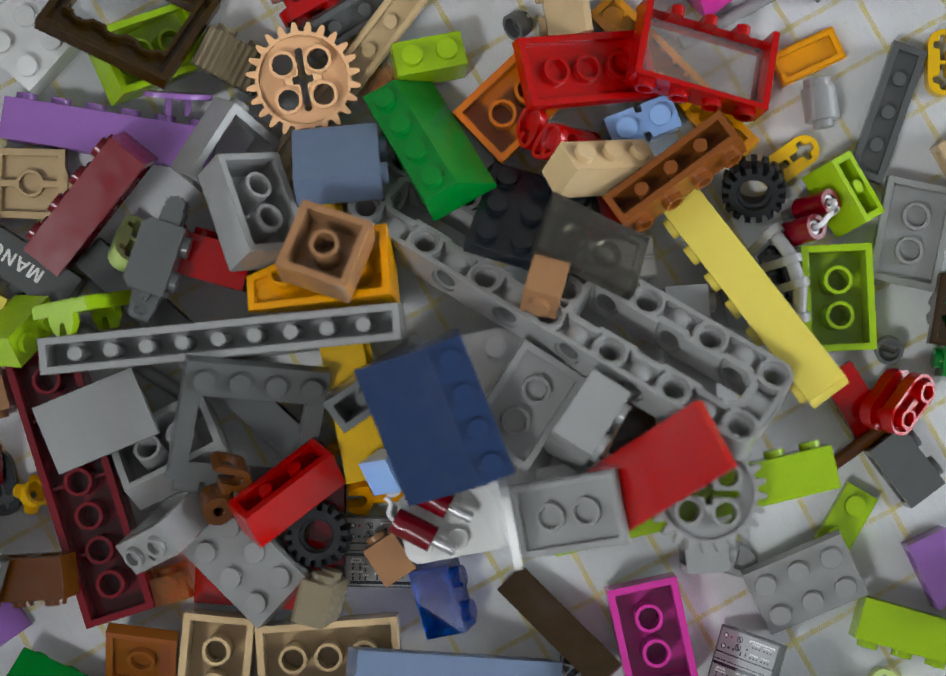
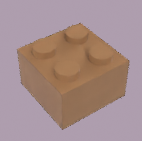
(326, 251)

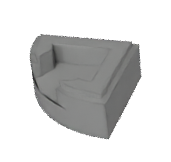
(744, 559)

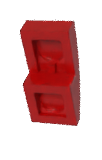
(850, 399)

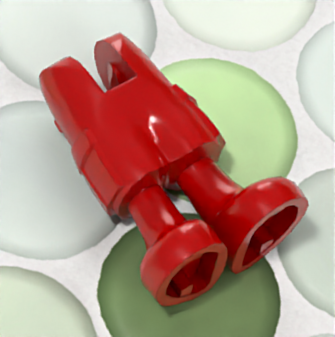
(543, 137)

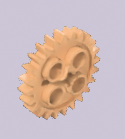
(271, 85)

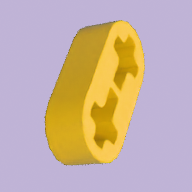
(932, 64)
(789, 149)

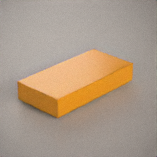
(808, 56)

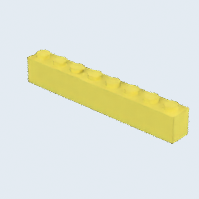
(754, 298)

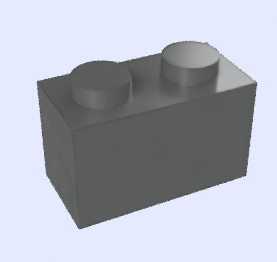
(905, 467)

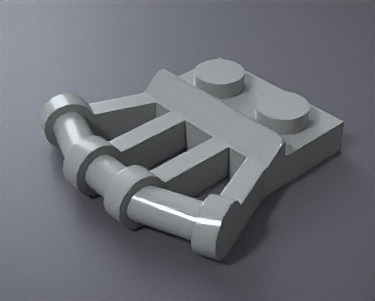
(791, 260)

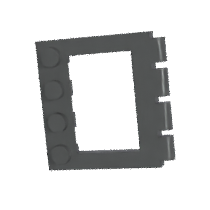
(240, 381)

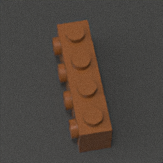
(676, 173)

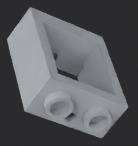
(209, 131)
(164, 531)

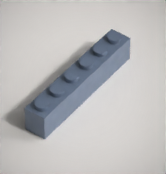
(401, 662)

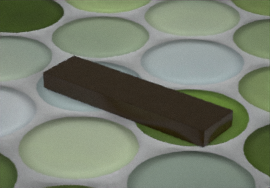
(558, 625)

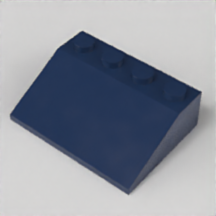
(434, 419)

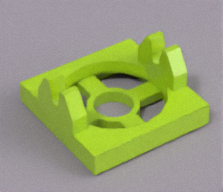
(64, 314)

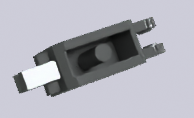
(157, 257)

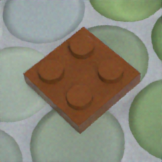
(141, 651)

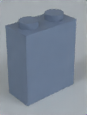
(339, 164)

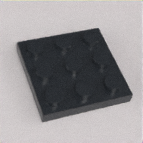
(511, 216)

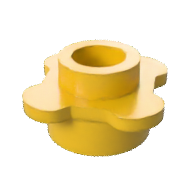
(23, 492)

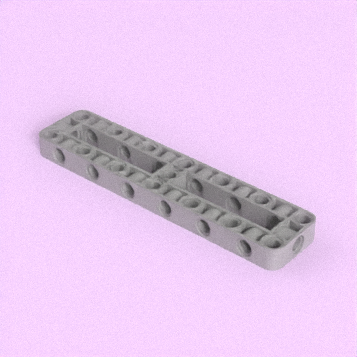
(582, 345)

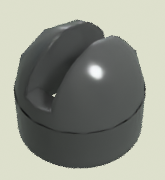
(517, 24)
(885, 356)

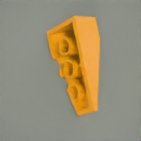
(376, 285)

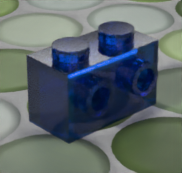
(443, 598)

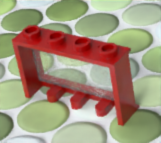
(701, 62)

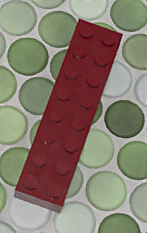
(85, 506)

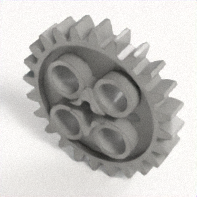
(704, 526)

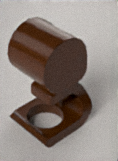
(215, 496)

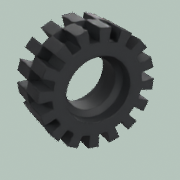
(754, 206)
(334, 550)

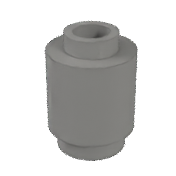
(820, 102)

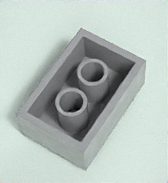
(249, 207)
(589, 422)
(145, 463)
(250, 576)

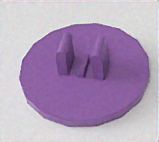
(186, 96)

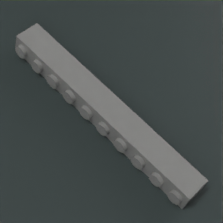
(222, 338)

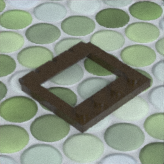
(122, 50)

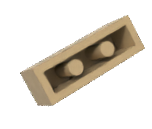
(594, 166)

